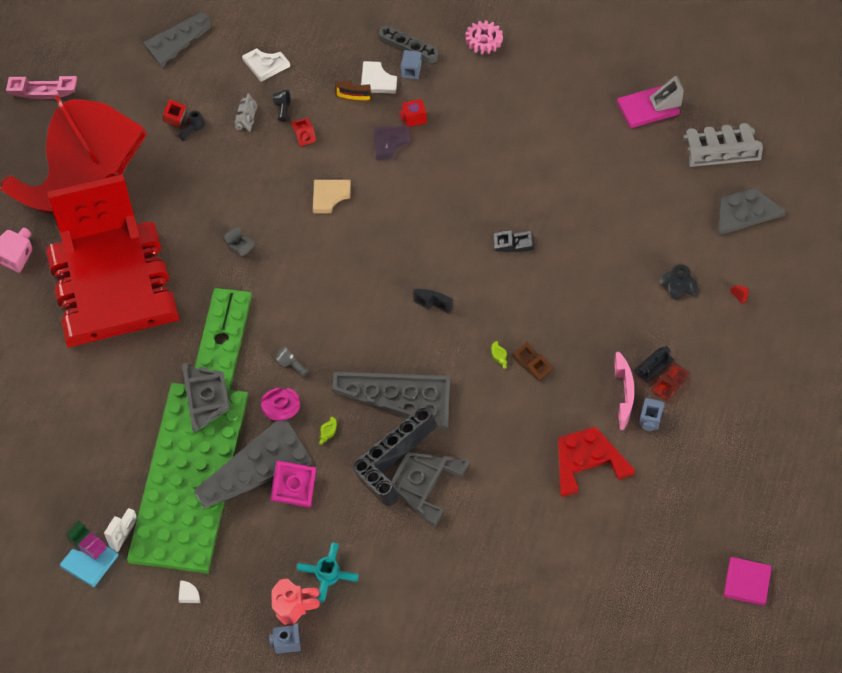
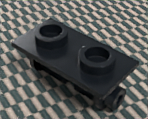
(654, 364)

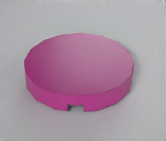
(280, 404)

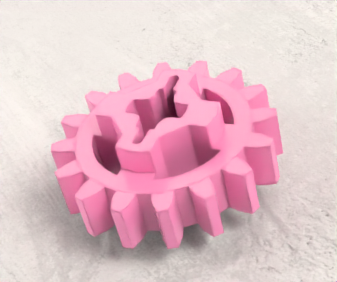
(483, 37)

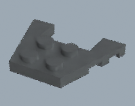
(417, 478)

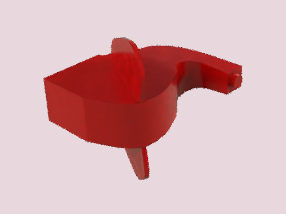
(82, 146)

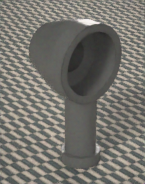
(286, 358)

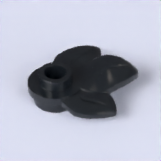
(677, 283)

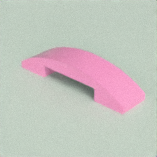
(41, 89)
(623, 371)

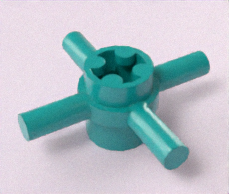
(322, 569)

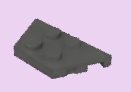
(746, 210)
(205, 395)

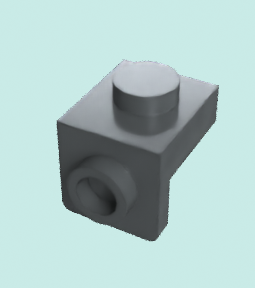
(237, 242)

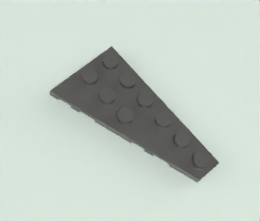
(397, 392)
(253, 464)

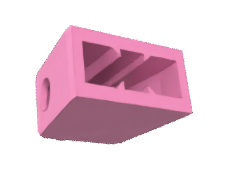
(15, 249)

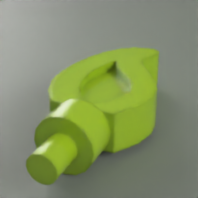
(499, 354)
(328, 430)

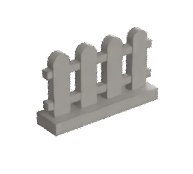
(722, 153)

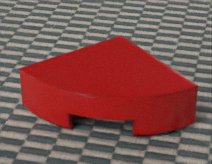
(740, 293)

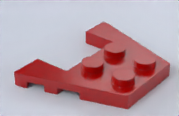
(584, 451)

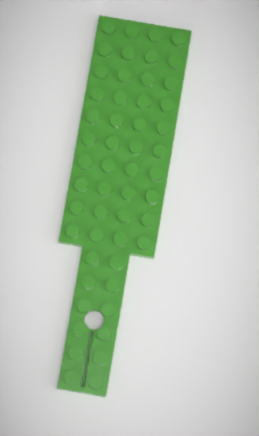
(171, 524)

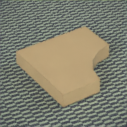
(329, 193)

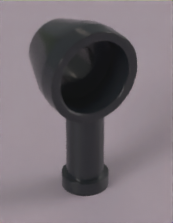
(283, 99)
(195, 122)

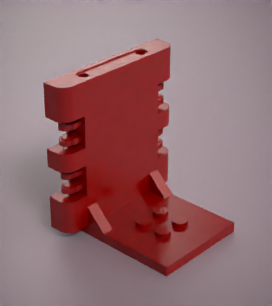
(106, 264)

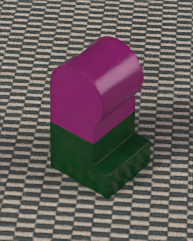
(86, 541)

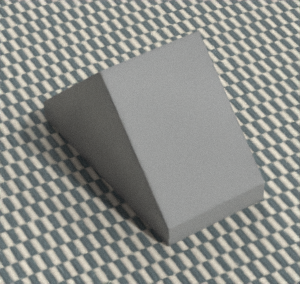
(668, 95)

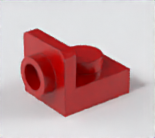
(304, 131)

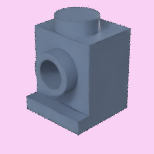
(651, 414)
(290, 644)

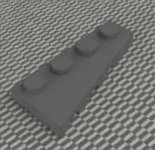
(170, 42)

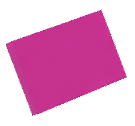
(639, 109)

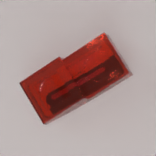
(670, 381)

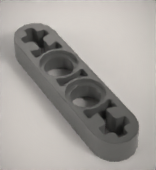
(410, 42)

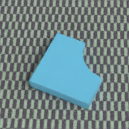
(86, 568)

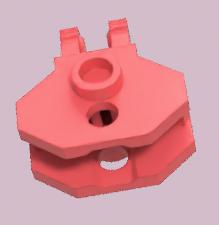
(290, 601)

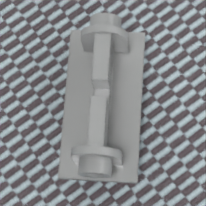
(246, 113)

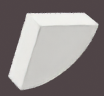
(188, 593)

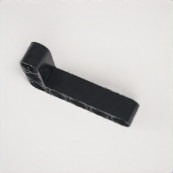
(389, 450)

